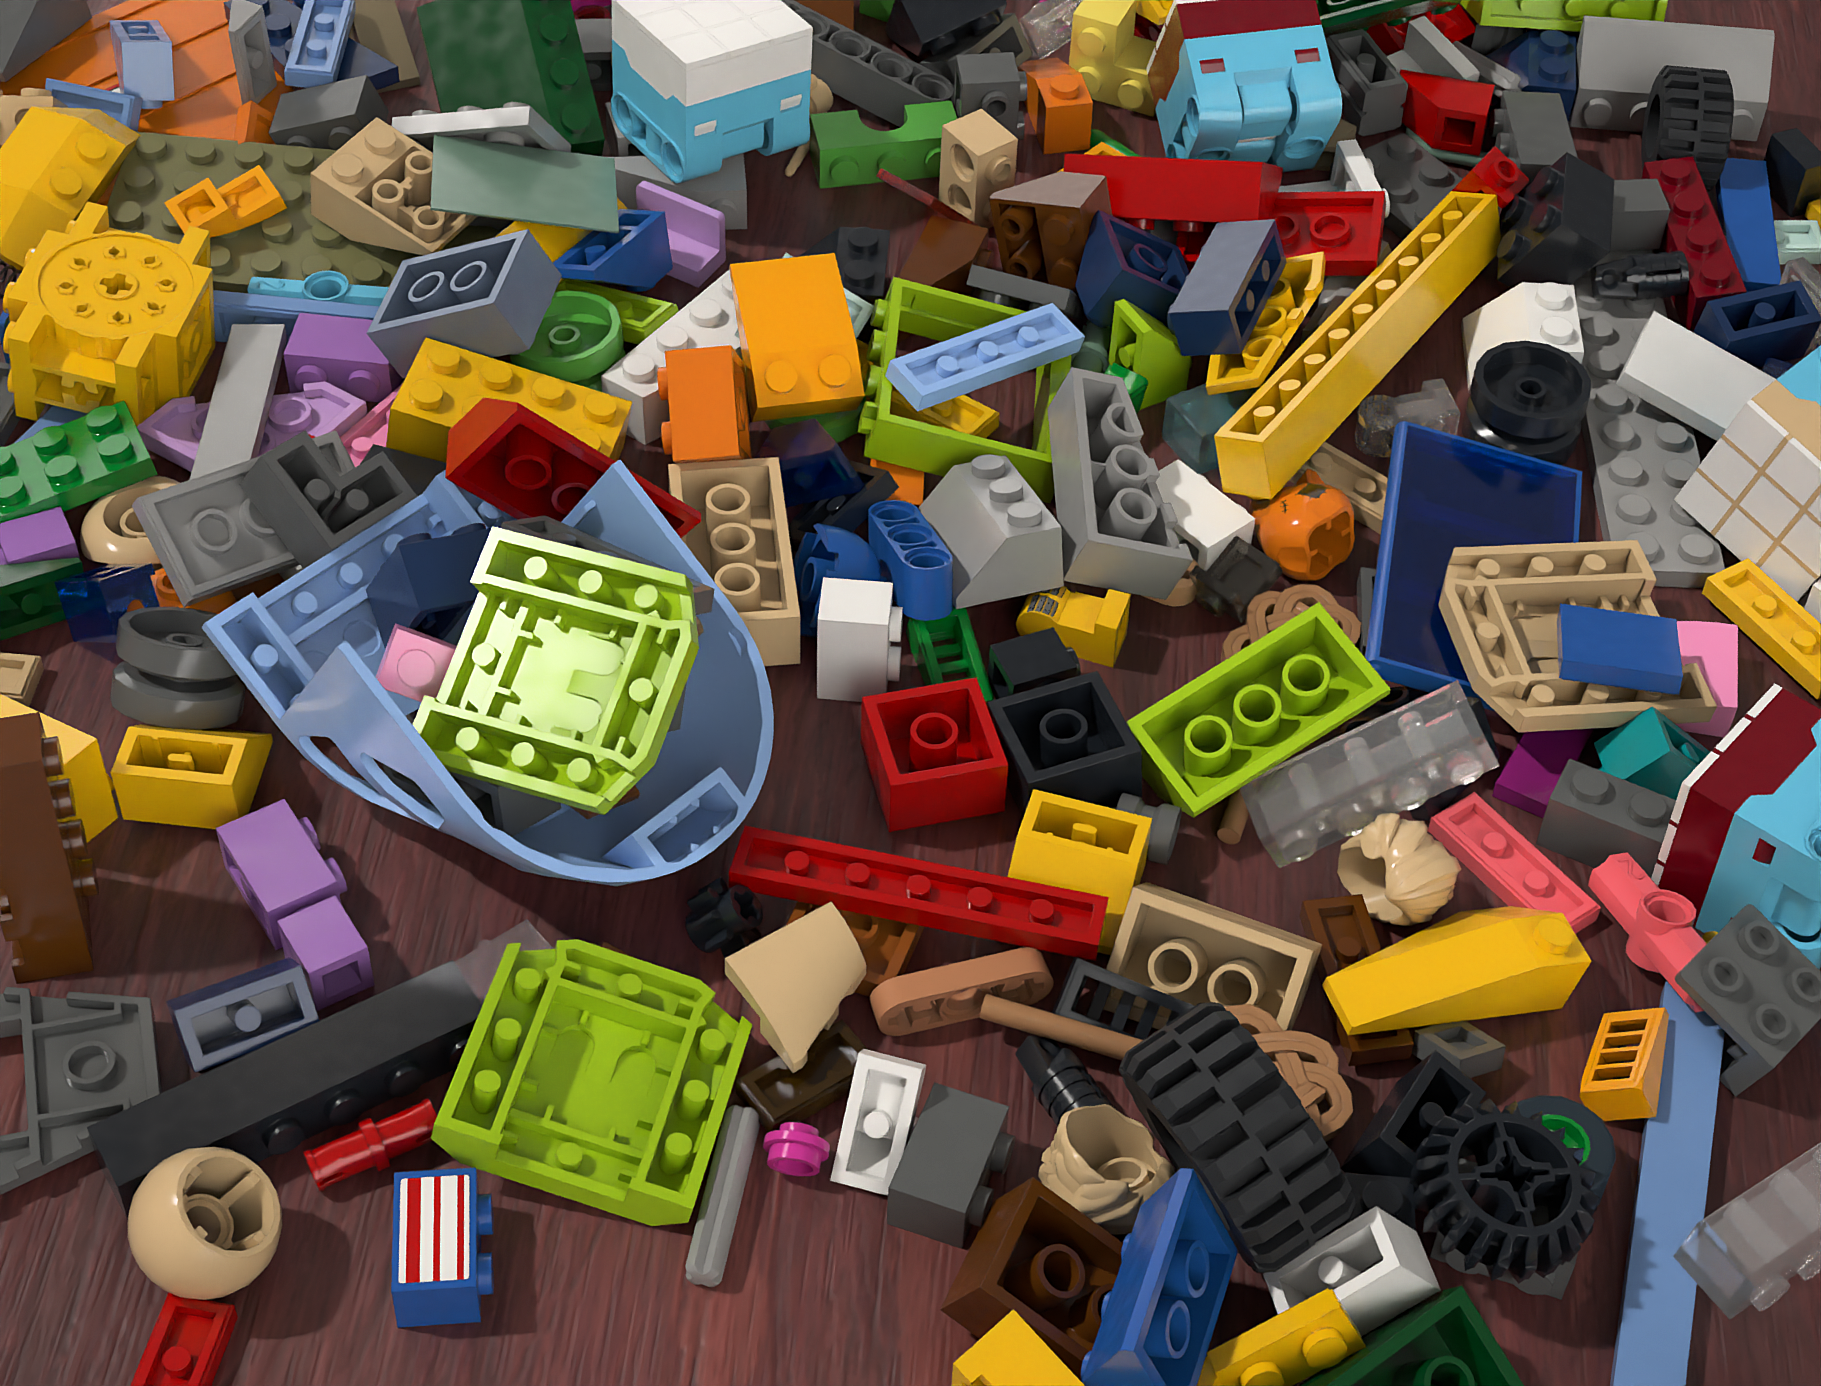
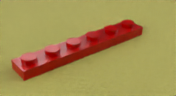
(920, 892)

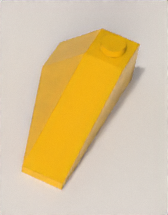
(1283, 313)
(1462, 971)

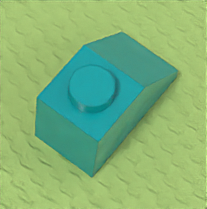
(1650, 753)

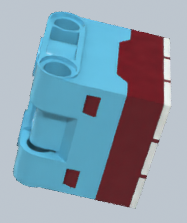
(1245, 82)
(1753, 824)

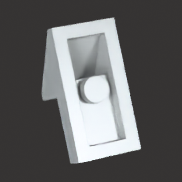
(877, 1120)

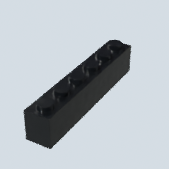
(298, 1083)

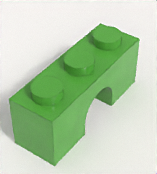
(852, 153)

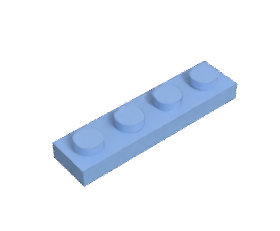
(984, 356)

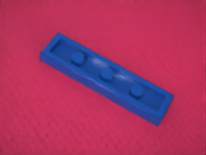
(1748, 221)

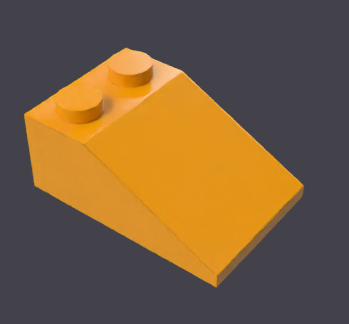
(796, 337)

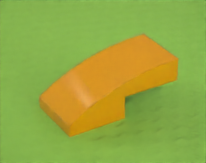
(228, 208)

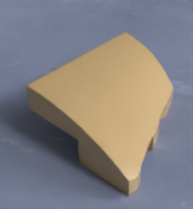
(799, 979)

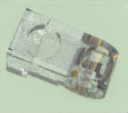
(1381, 413)

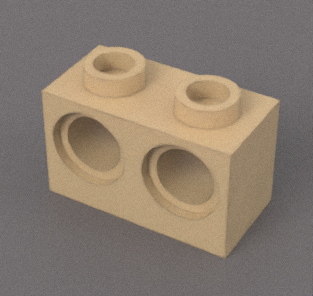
(975, 163)

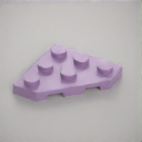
(320, 409)

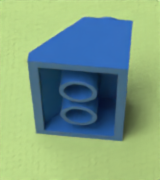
(1165, 1291)

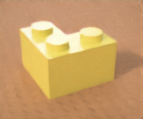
(1111, 55)

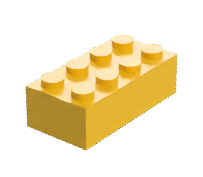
(452, 380)

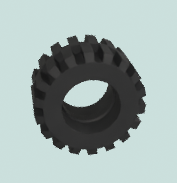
(1689, 117)

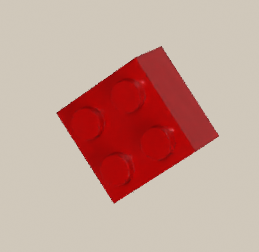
(933, 754)

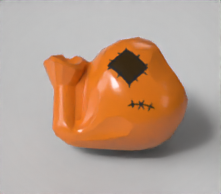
(1305, 527)

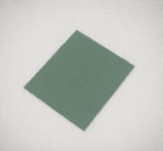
(524, 184)

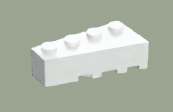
(702, 323)

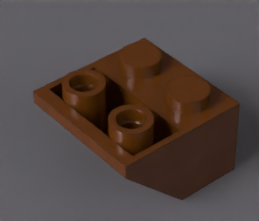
(1046, 225)

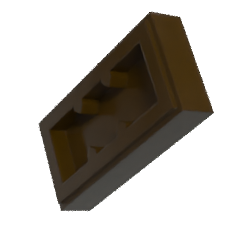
(793, 1097)

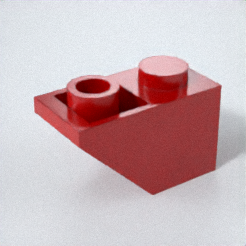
(1447, 111)

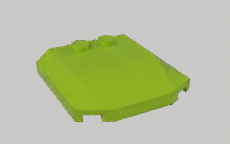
(563, 672)
(594, 1080)

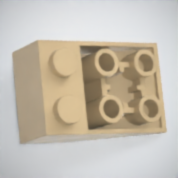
(381, 193)

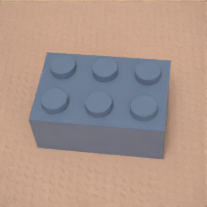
(467, 296)

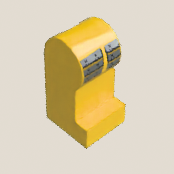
(1082, 621)

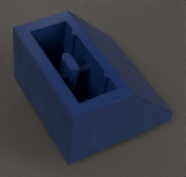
(427, 582)

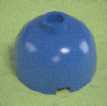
(829, 555)

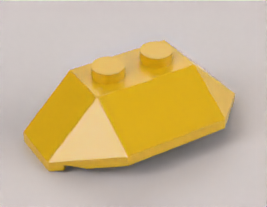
(51, 171)

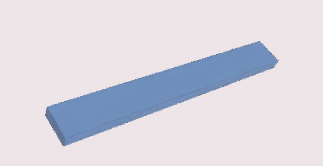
(1669, 1203)

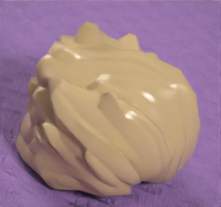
(1398, 870)
(1104, 1166)

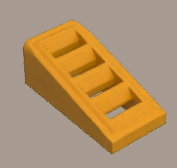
(1639, 1093)

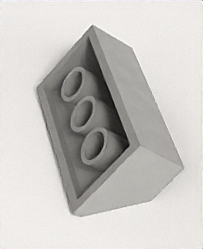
(1623, 57)

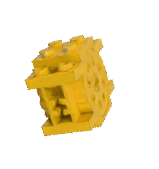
(109, 319)

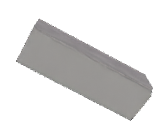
(251, 51)

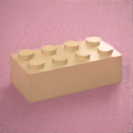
(745, 546)

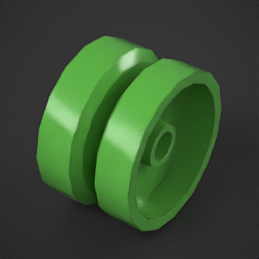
(576, 340)

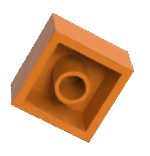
(705, 405)

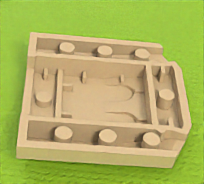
(1504, 627)

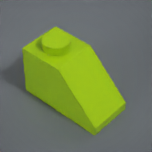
(1149, 350)

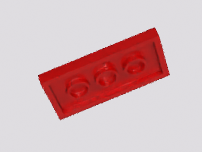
(1338, 222)

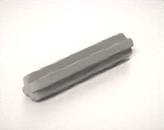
(1491, 71)
(722, 1196)

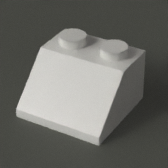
(1524, 313)

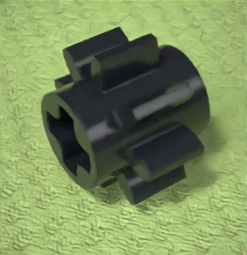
(723, 918)

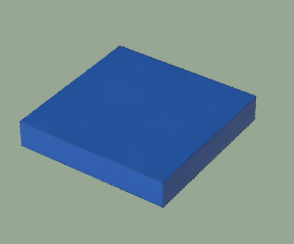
(1619, 649)

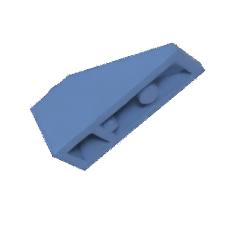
(143, 61)

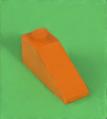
(1058, 105)

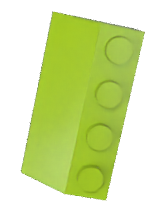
(1254, 711)

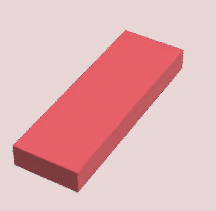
(1509, 862)

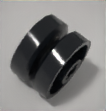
(1528, 400)

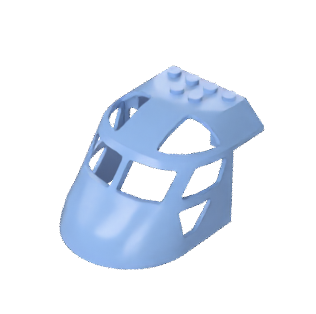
(315, 659)

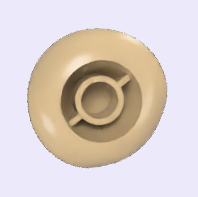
(113, 531)

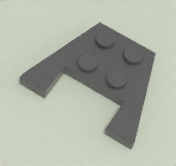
(81, 1066)

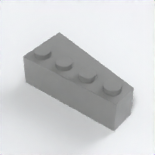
(1107, 492)

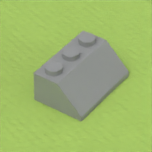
(996, 532)

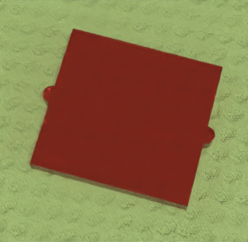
(922, 197)

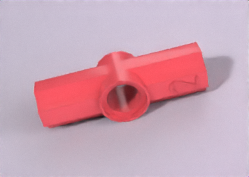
(1654, 918)

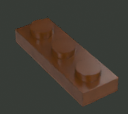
(1346, 938)

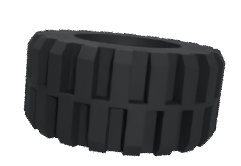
(1244, 1133)

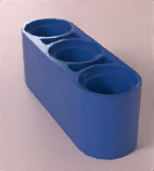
(912, 559)

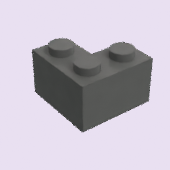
(315, 506)

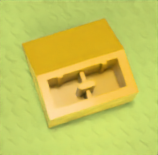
(188, 774)
(1083, 850)

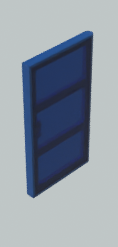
(1444, 497)

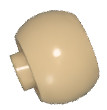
(204, 1223)

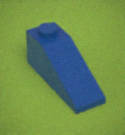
(630, 258)

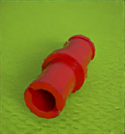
(371, 1145)

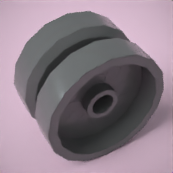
(173, 671)

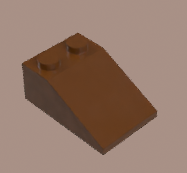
(1044, 1264)

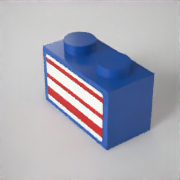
(438, 1247)

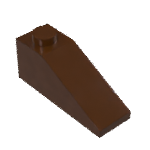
(946, 256)

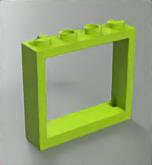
(932, 448)

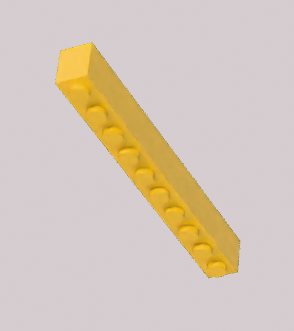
(1356, 346)

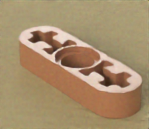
(930, 998)

